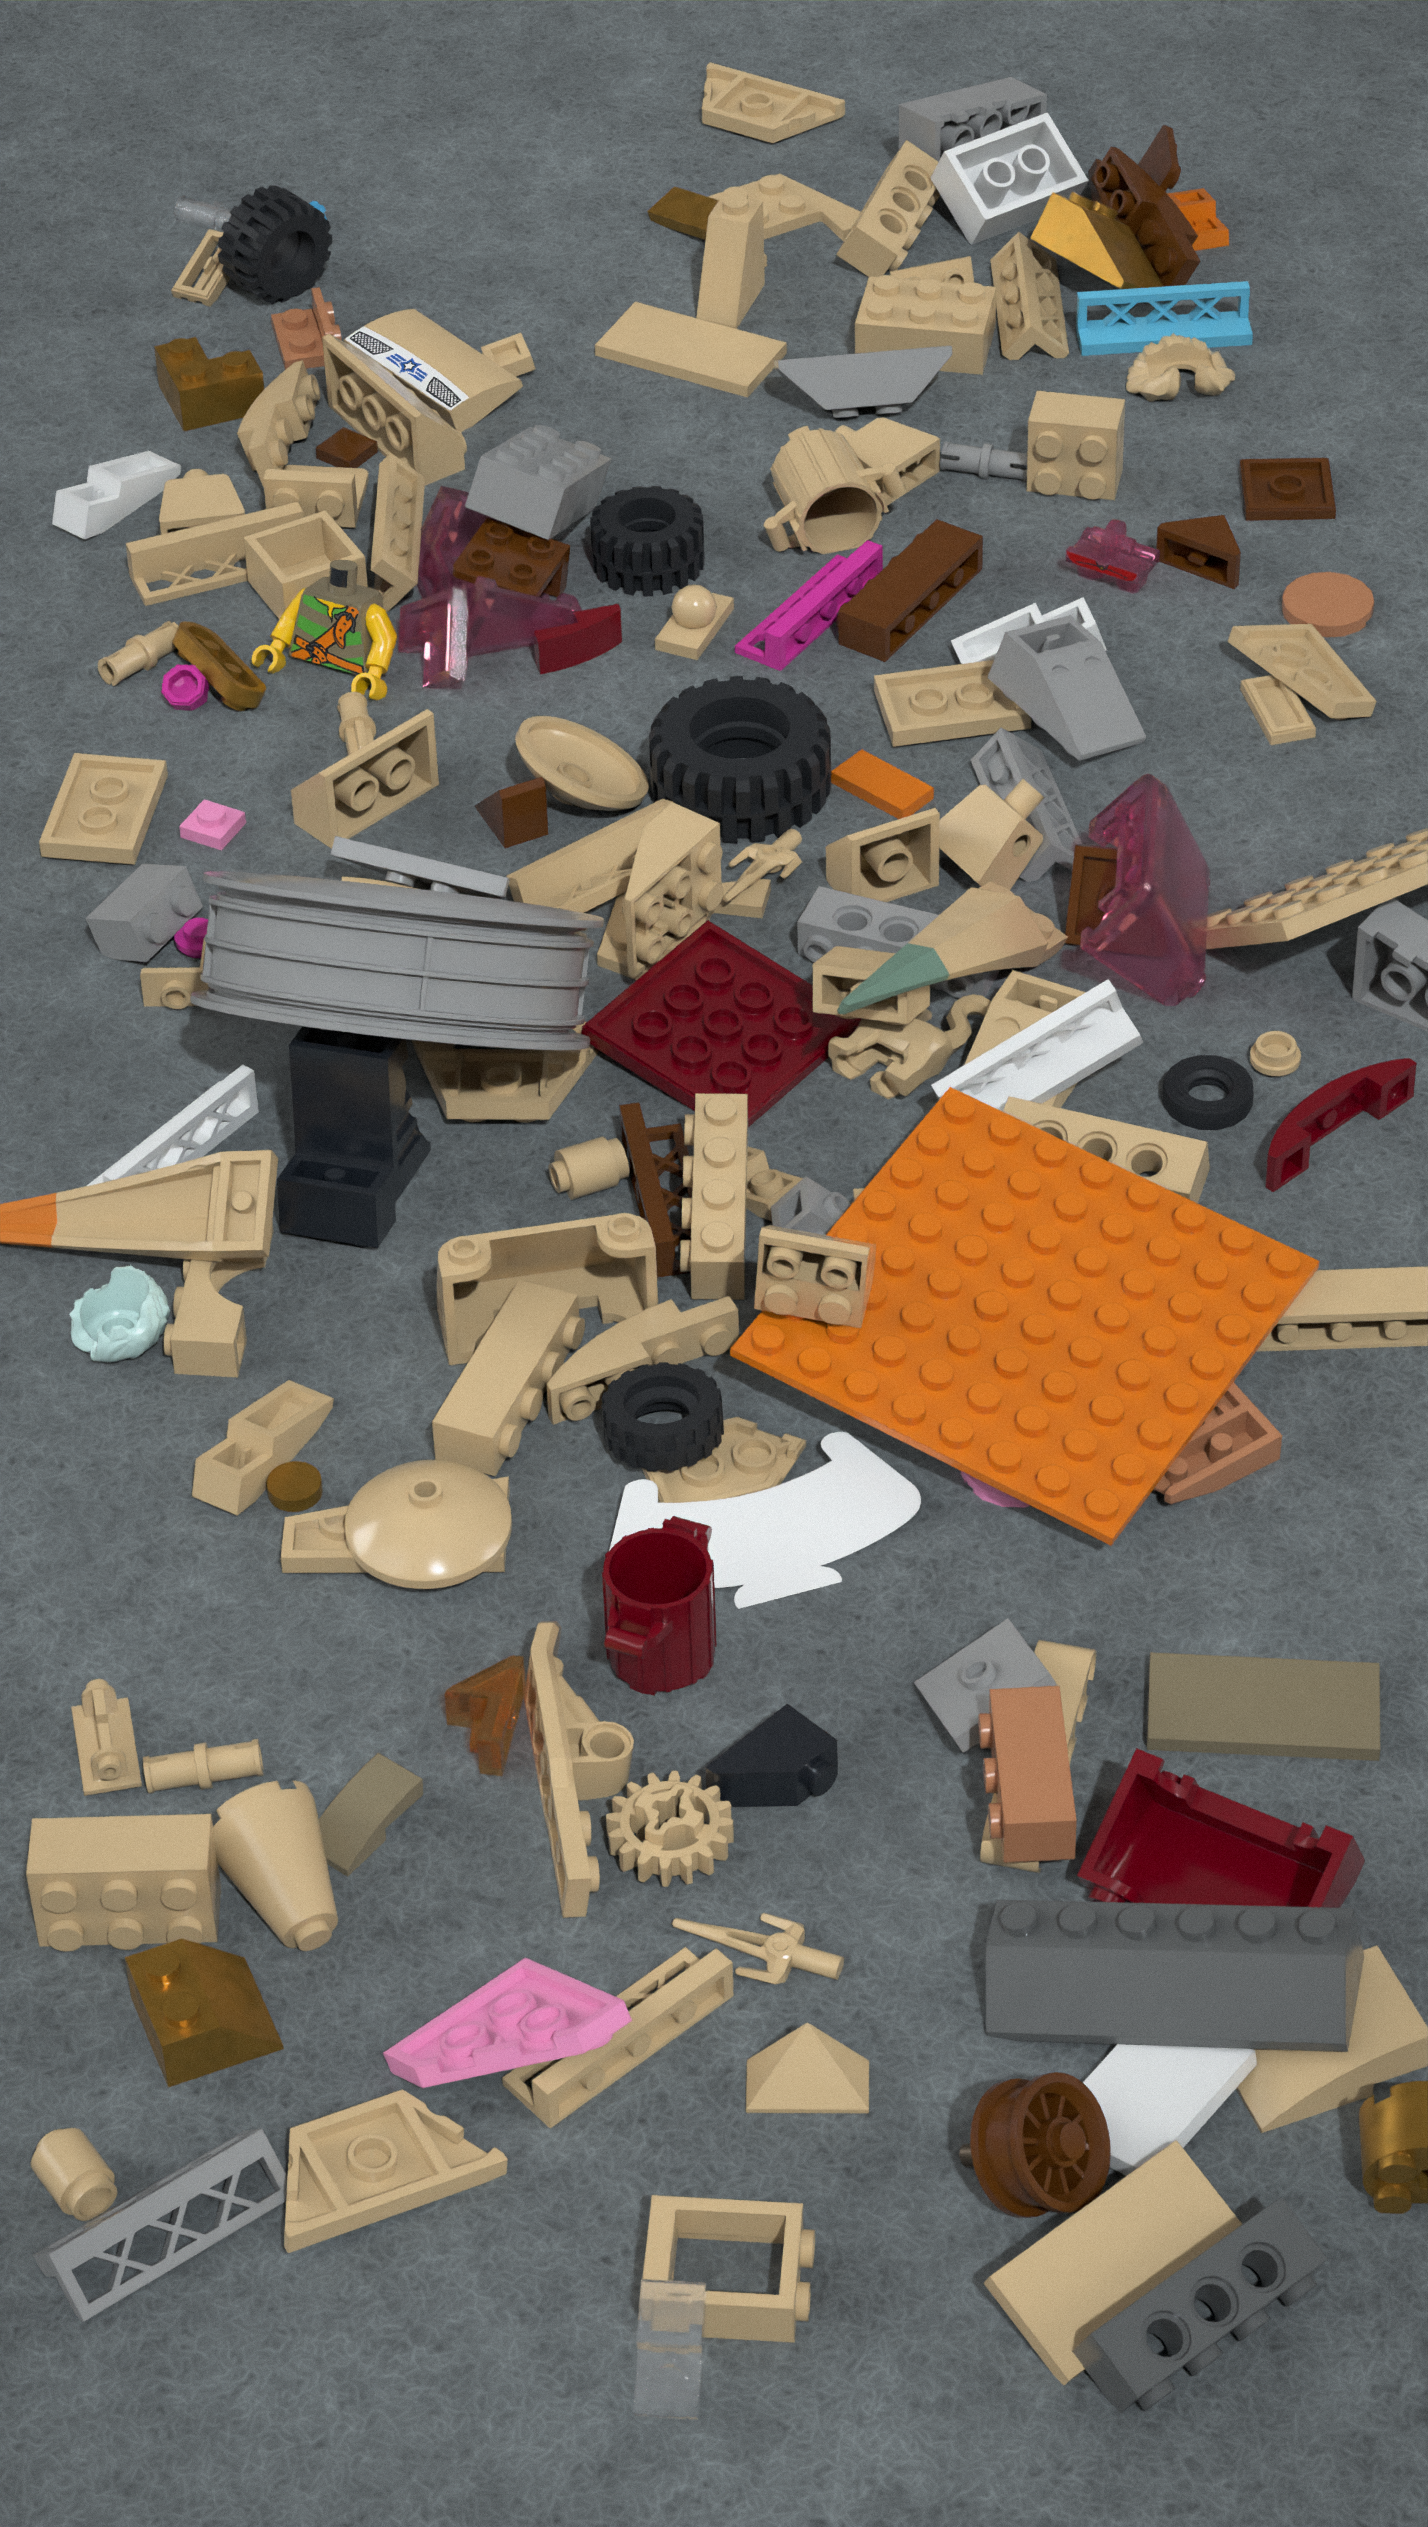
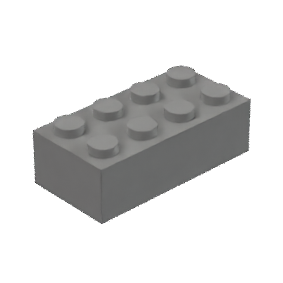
(539, 481)

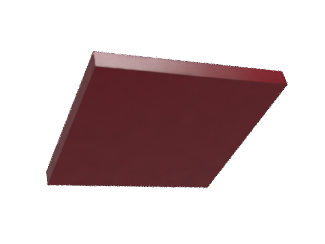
(718, 1024)

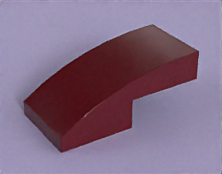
(589, 636)

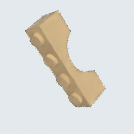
(207, 1327)

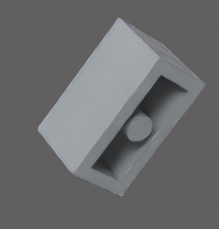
(144, 912)

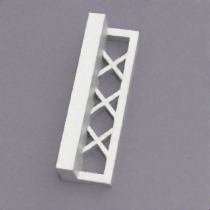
(1049, 1052)
(193, 1129)

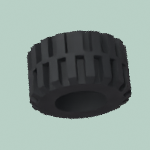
(274, 244)
(647, 540)

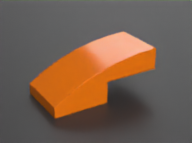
(1201, 213)

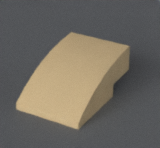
(1383, 2044)

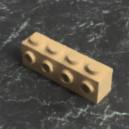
(718, 1196)
(507, 1377)

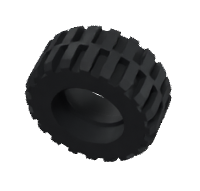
(711, 726)

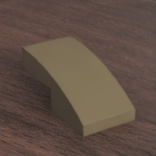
(363, 1810)

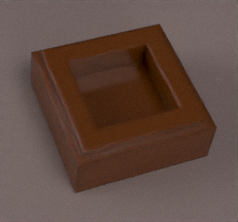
(346, 449)

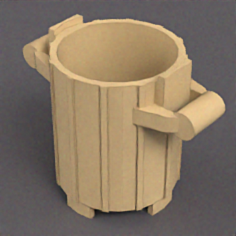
(827, 493)

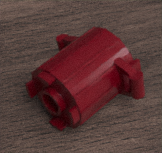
(660, 1606)

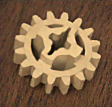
(672, 1828)

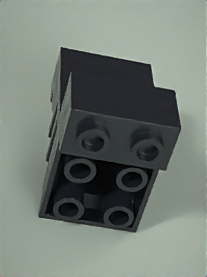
(350, 1137)

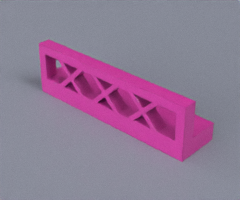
(811, 608)

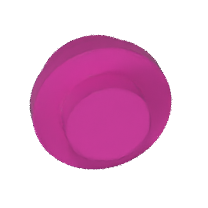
(191, 937)

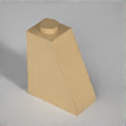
(732, 260)

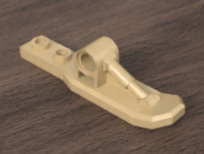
(573, 1762)

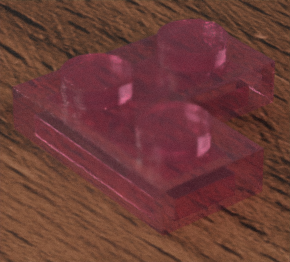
(440, 630)

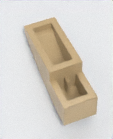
(256, 1443)

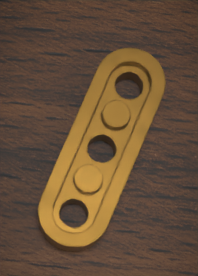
(219, 666)

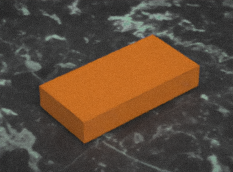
(882, 784)

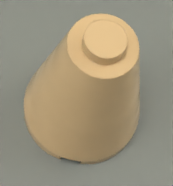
(278, 1861)

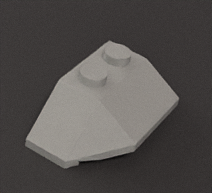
(864, 379)

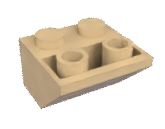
(814, 1276)

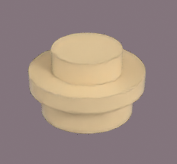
(1275, 1054)

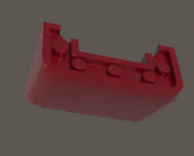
(1192, 1846)

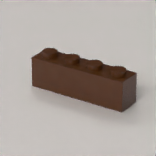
(910, 590)

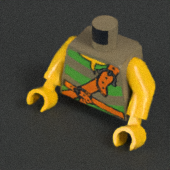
(336, 627)

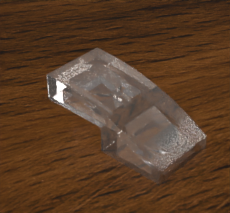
(670, 2350)

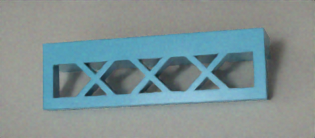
(1129, 334)

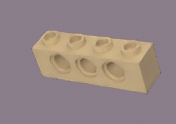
(892, 213)
(1178, 1160)

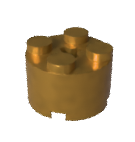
(1396, 2147)

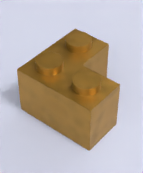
(203, 388)

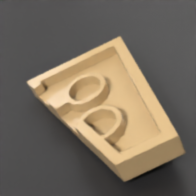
(1307, 666)

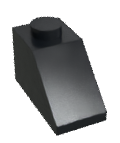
(776, 1763)

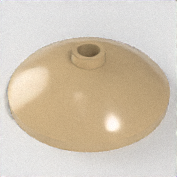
(580, 764)
(428, 1524)

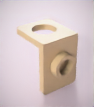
(172, 985)

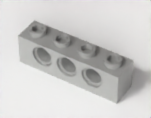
(875, 925)

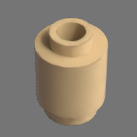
(589, 1167)
(74, 2173)

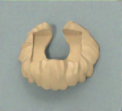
(1157, 372)

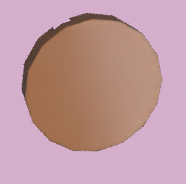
(1329, 602)

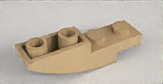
(279, 418)
(642, 1339)

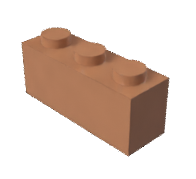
(1028, 1774)

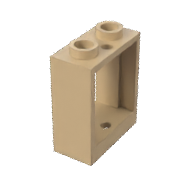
(733, 2313)

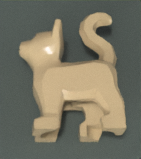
(909, 1050)

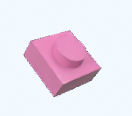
(212, 824)

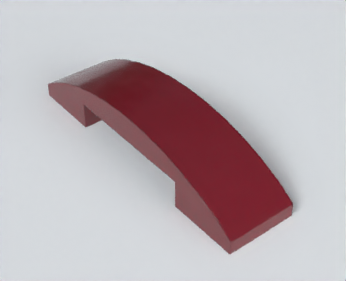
(1370, 1089)

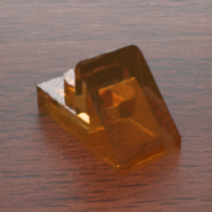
(491, 1708)

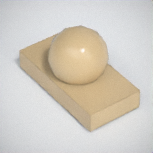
(694, 621)

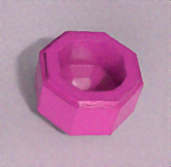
(185, 687)

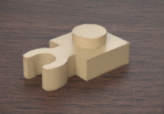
(510, 354)

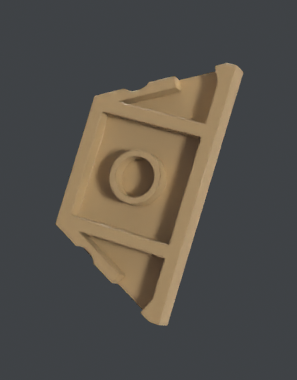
(763, 106)
(375, 2166)

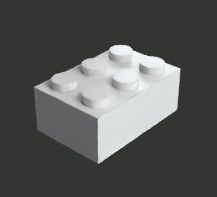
(1007, 177)

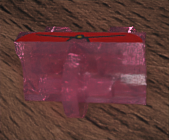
(1113, 554)

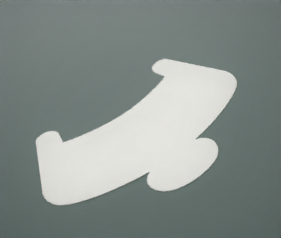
(786, 1533)

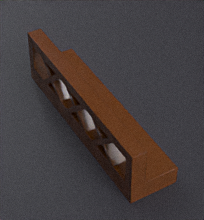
(644, 1172)

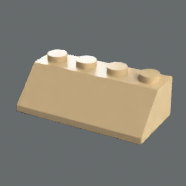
(390, 413)

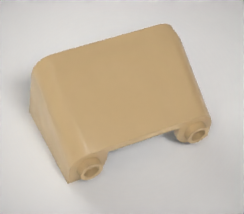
(599, 1258)

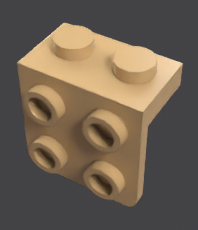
(318, 489)

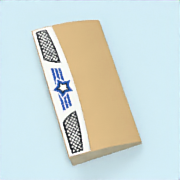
(436, 366)

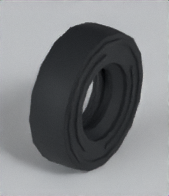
(1211, 1071)

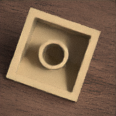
(887, 859)

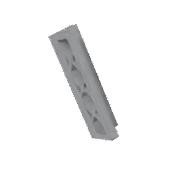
(1001, 767)
(154, 2202)

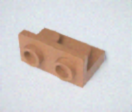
(301, 332)

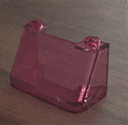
(497, 616)
(1160, 897)

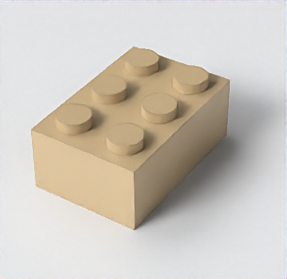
(928, 314)
(123, 1880)

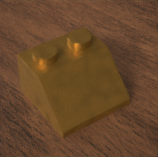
(199, 2009)

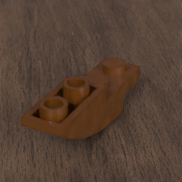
(1150, 214)

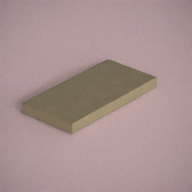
(1264, 1706)

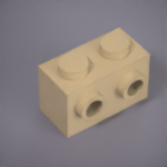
(844, 970)

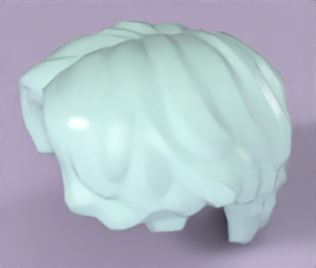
(120, 1317)

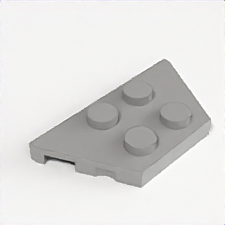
(421, 871)

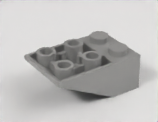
(1067, 687)

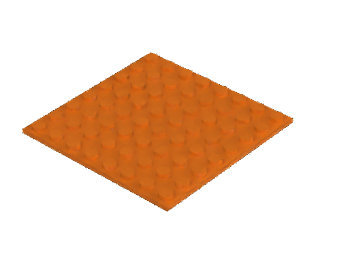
(1037, 1315)

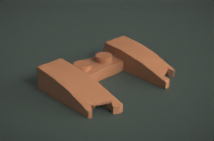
(1224, 1449)

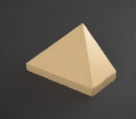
(807, 2075)

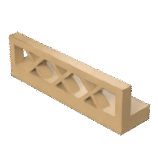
(1028, 300)
(397, 529)
(201, 547)
(598, 859)
(654, 2023)

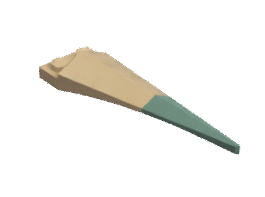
(974, 935)

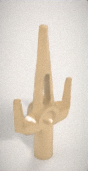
(766, 860)
(779, 1950)

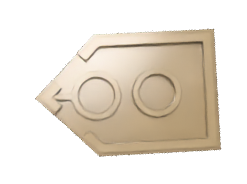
(741, 1465)

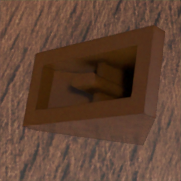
(1201, 548)
(517, 812)

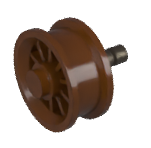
(1039, 2145)

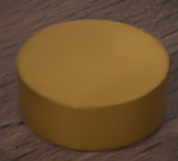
(294, 1486)

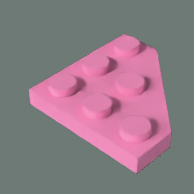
(508, 2024)

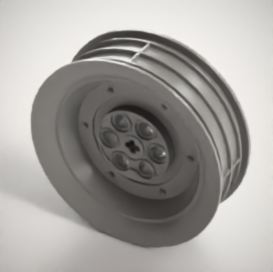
(396, 961)

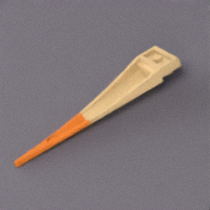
(181, 1211)

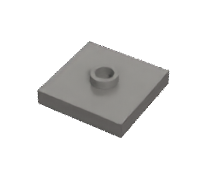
(961, 1684)

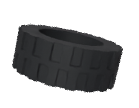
(665, 1444)

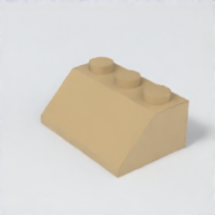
(369, 782)

